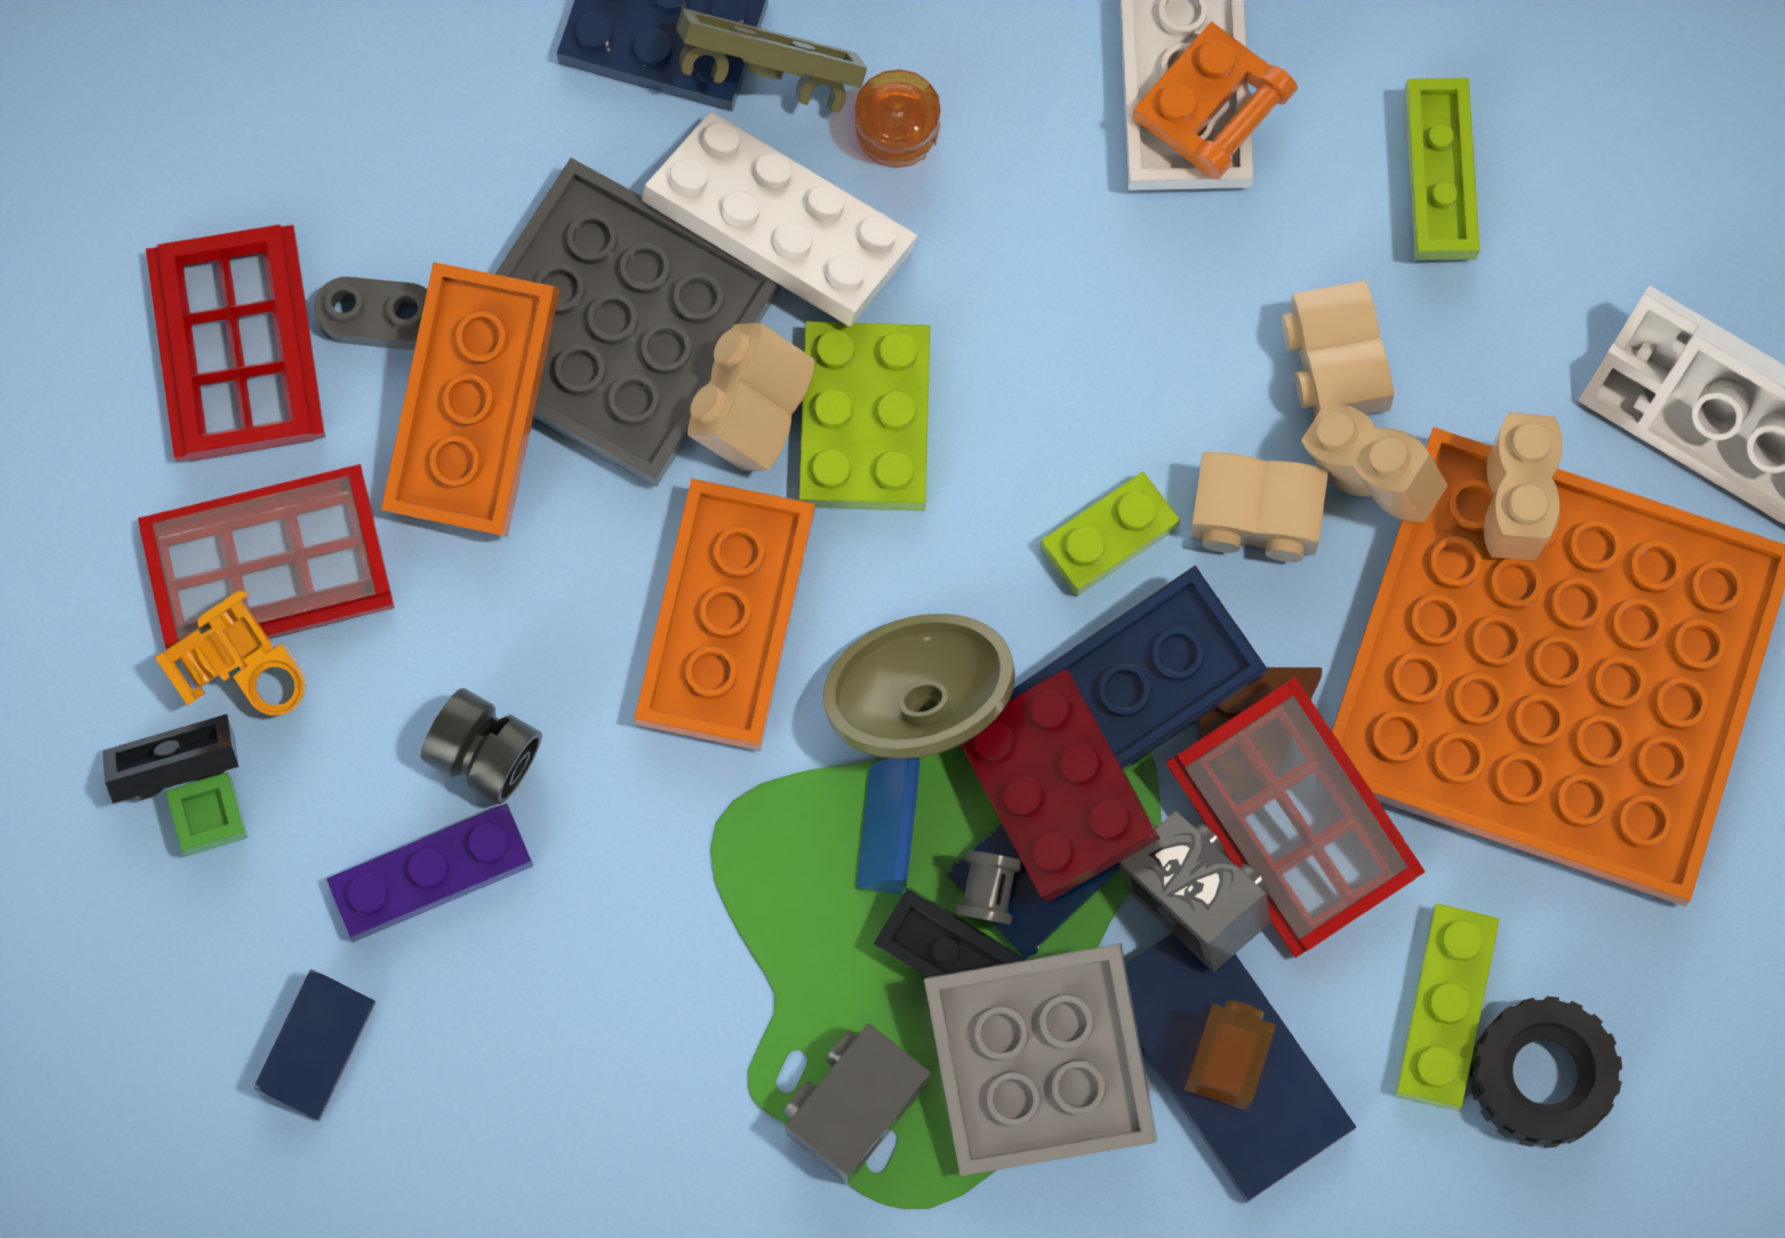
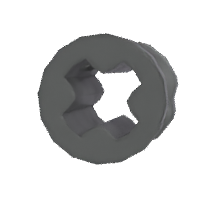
(988, 887)

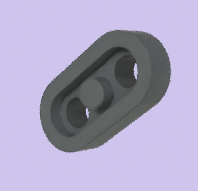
(374, 315)

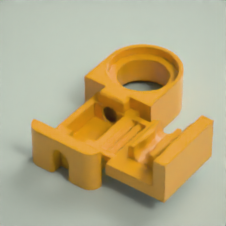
(231, 643)

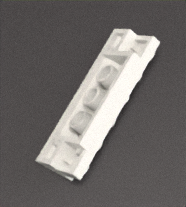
(1698, 399)

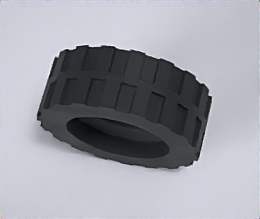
(1586, 1042)

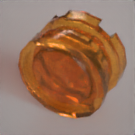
(897, 118)

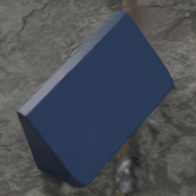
(314, 1045)

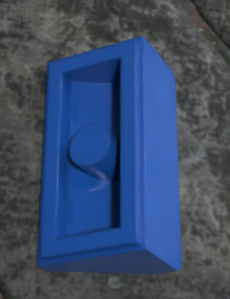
(888, 825)

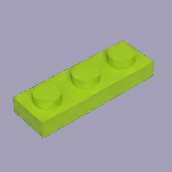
(1441, 169)
(1447, 1007)

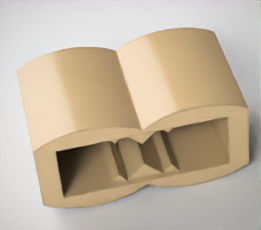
(1338, 349)
(750, 396)
(1375, 462)
(1522, 485)
(1259, 505)

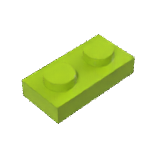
(1110, 533)

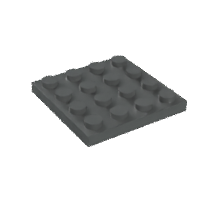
(630, 317)

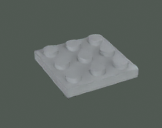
(1040, 1059)

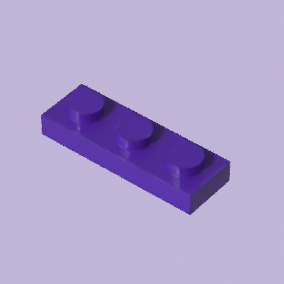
(429, 872)

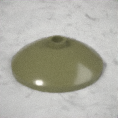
(919, 686)

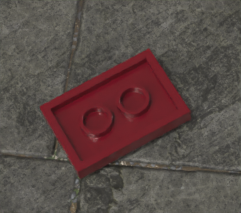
(1059, 787)

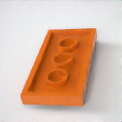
(470, 399)
(725, 614)

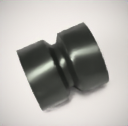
(477, 743)

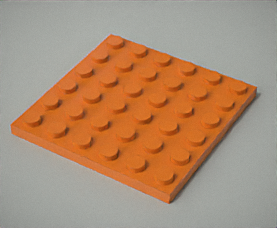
(1567, 694)

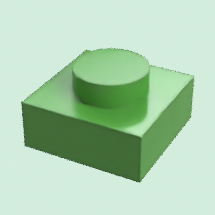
(206, 814)

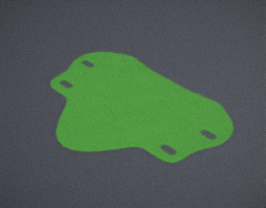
(791, 888)

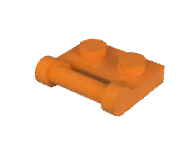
(1197, 90)

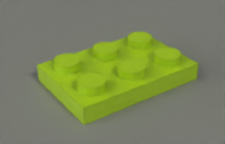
(866, 416)

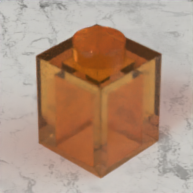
(1230, 1054)

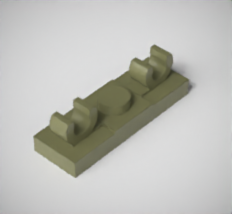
(769, 55)

